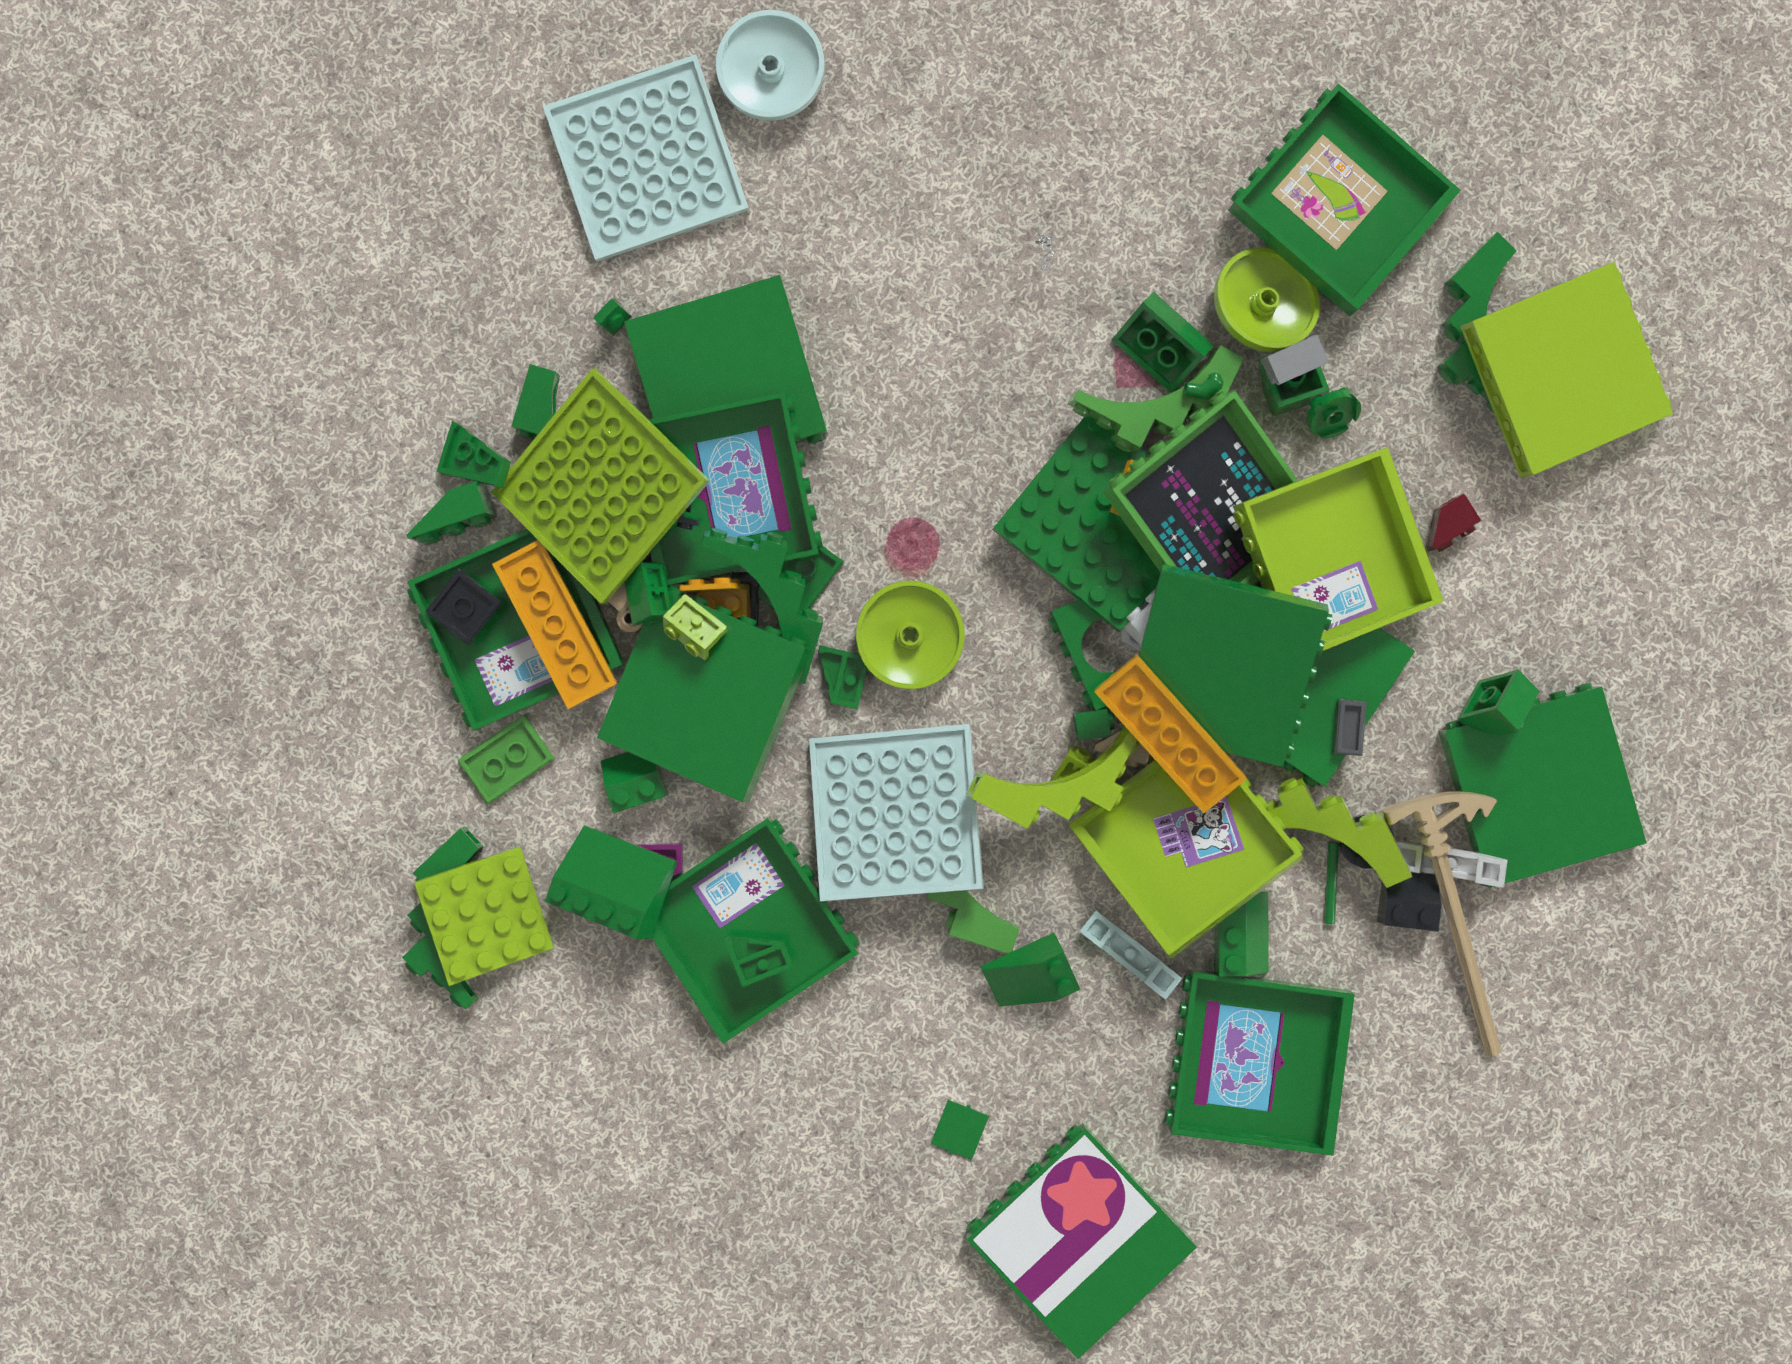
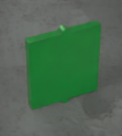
(959, 1129)

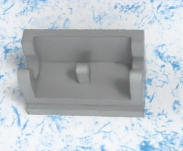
(1294, 360)

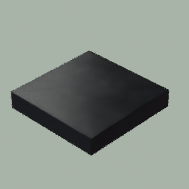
(464, 607)

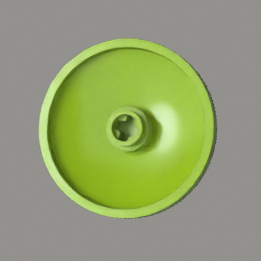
(1265, 301)
(910, 634)

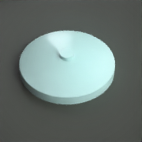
(770, 65)

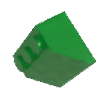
(1180, 346)
(1243, 940)

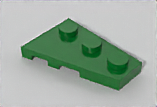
(471, 458)

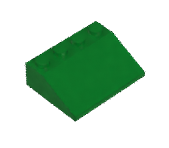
(612, 883)

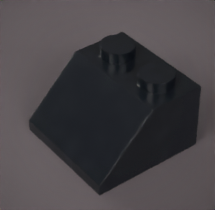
(1411, 903)

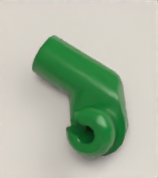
(1207, 389)

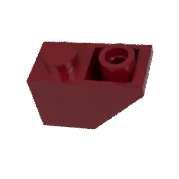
(1449, 521)

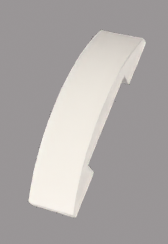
(1463, 864)

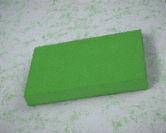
(506, 759)

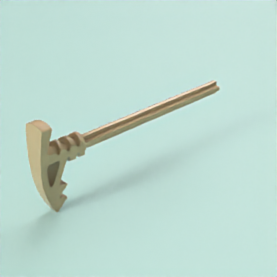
(1430, 824)

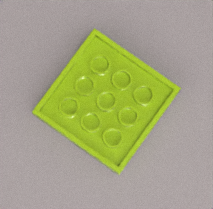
(484, 915)

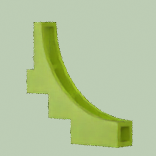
(1062, 796)
(1332, 818)

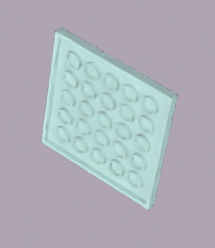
(646, 158)
(895, 813)

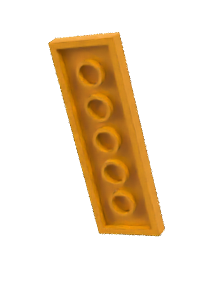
(555, 624)
(1170, 734)

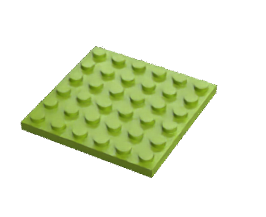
(600, 486)

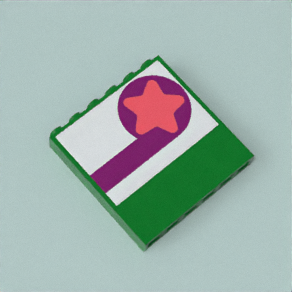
(1079, 1239)

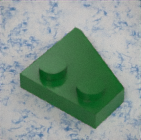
(844, 676)

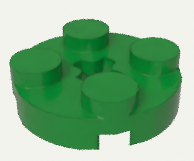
(1342, 404)

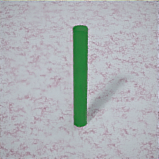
(1331, 883)

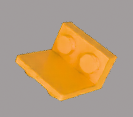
(722, 592)

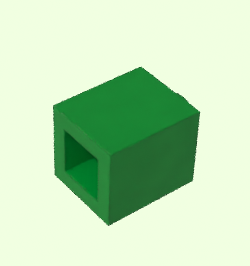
(1093, 724)

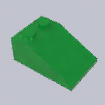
(1031, 974)

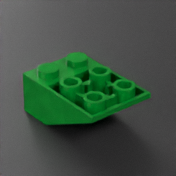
(454, 512)

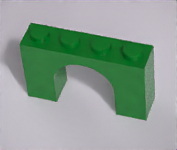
(1071, 624)

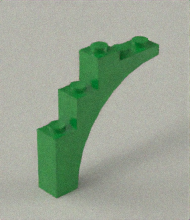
(1472, 285)
(536, 401)
(784, 590)
(423, 956)

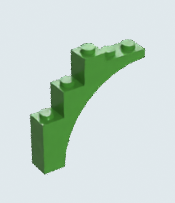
(1134, 419)
(975, 922)

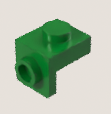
(612, 316)

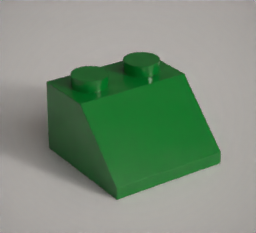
(1293, 393)
(1500, 703)
(631, 781)

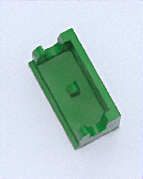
(647, 594)

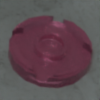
(908, 551)

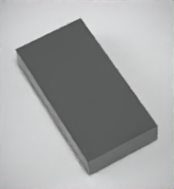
(1349, 727)

